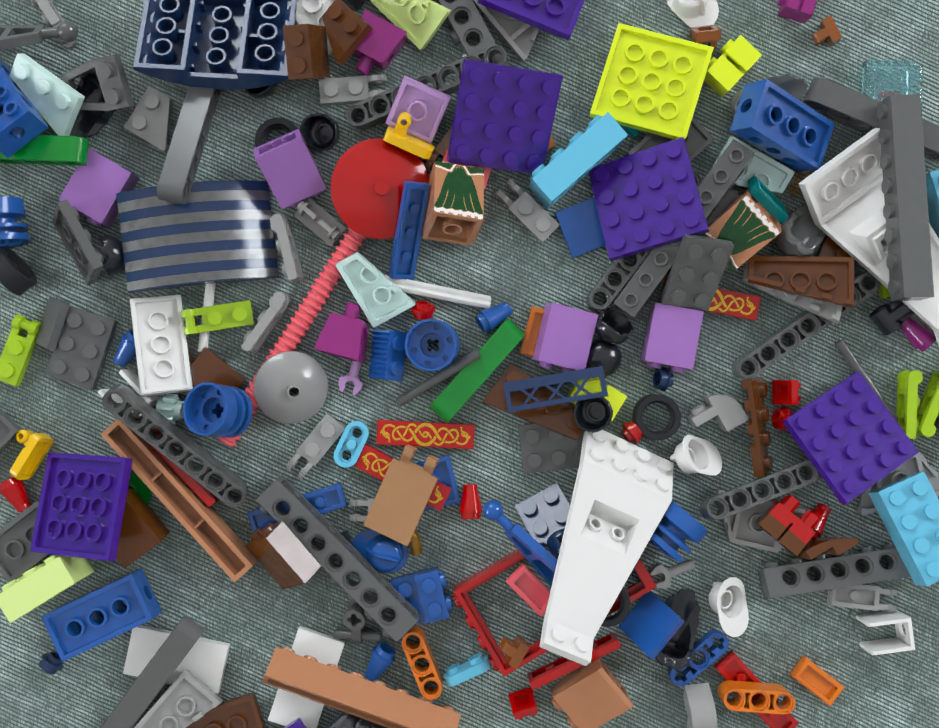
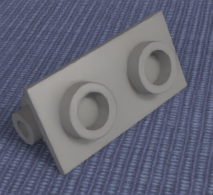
(319, 221)

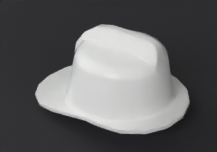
(695, 12)
(697, 456)
(730, 604)

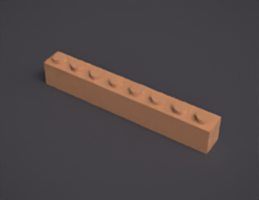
(182, 501)
(354, 693)

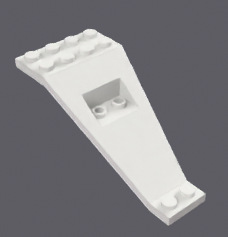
(849, 209)
(609, 522)

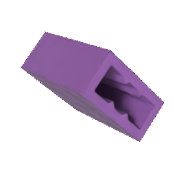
(289, 169)
(95, 188)
(564, 337)
(671, 337)

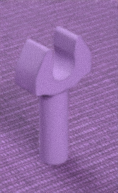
(352, 376)

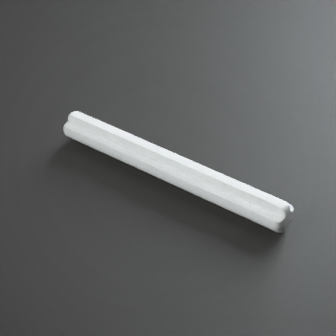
(443, 293)

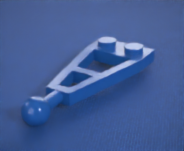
(533, 551)

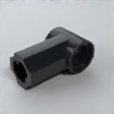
(890, 316)

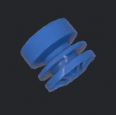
(11, 232)
(418, 345)
(217, 410)
(675, 530)

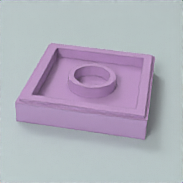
(423, 104)

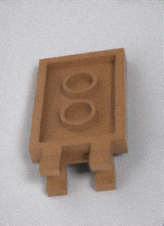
(402, 497)

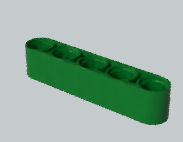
(51, 151)
(475, 374)

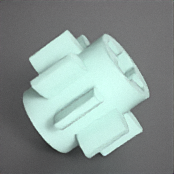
(171, 407)

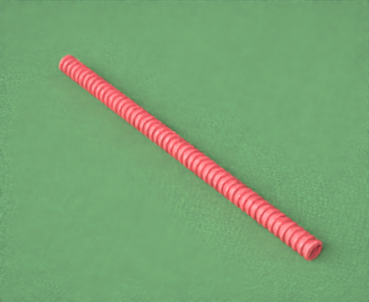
(308, 309)

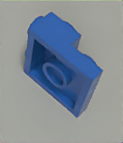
(425, 593)

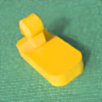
(399, 137)
(32, 455)

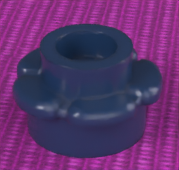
(663, 378)
(51, 662)

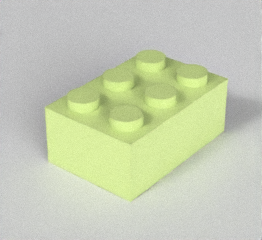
(42, 584)

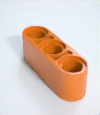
(422, 673)
(764, 704)

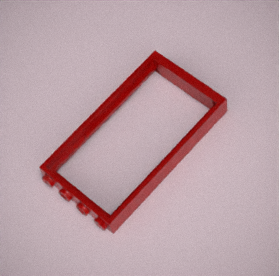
(485, 636)

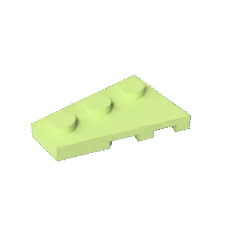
(416, 17)

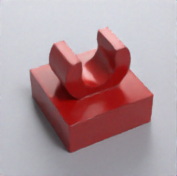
(785, 392)
(523, 703)

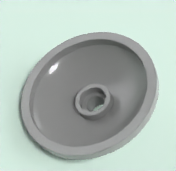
(280, 375)

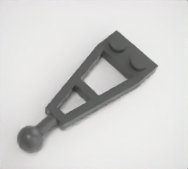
(23, 35)
(111, 80)

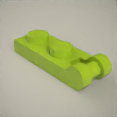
(218, 317)
(18, 350)
(908, 401)
(929, 407)

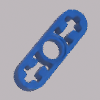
(716, 651)

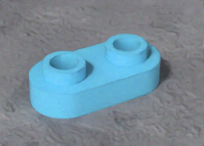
(351, 443)
(475, 666)

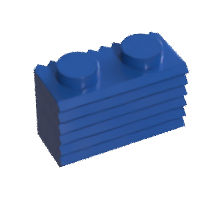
(387, 355)

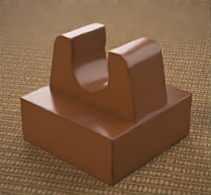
(828, 31)
(706, 34)
(514, 650)

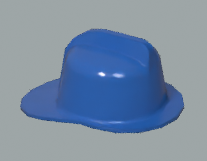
(381, 551)

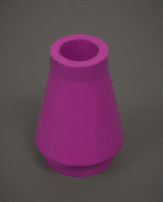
(917, 334)

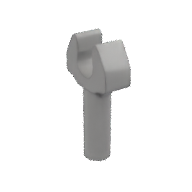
(670, 572)

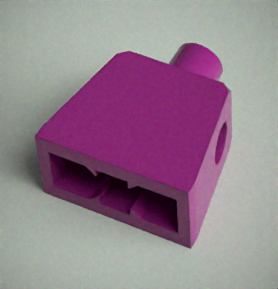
(380, 44)
(344, 335)

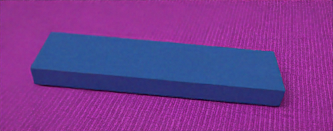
(409, 230)
(323, 499)

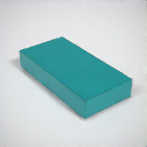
(767, 199)

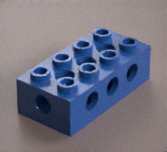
(18, 116)
(782, 126)
(82, 626)

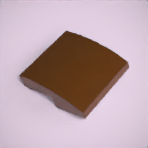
(213, 369)
(827, 545)

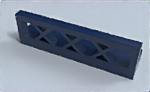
(553, 380)

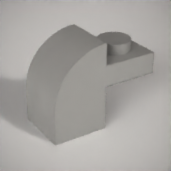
(723, 408)
(699, 706)

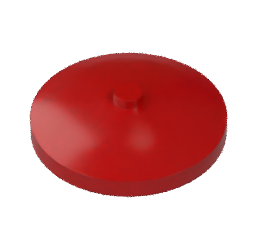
(370, 186)

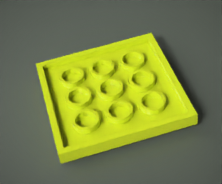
(652, 81)

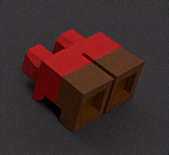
(785, 527)

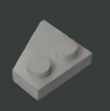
(152, 119)

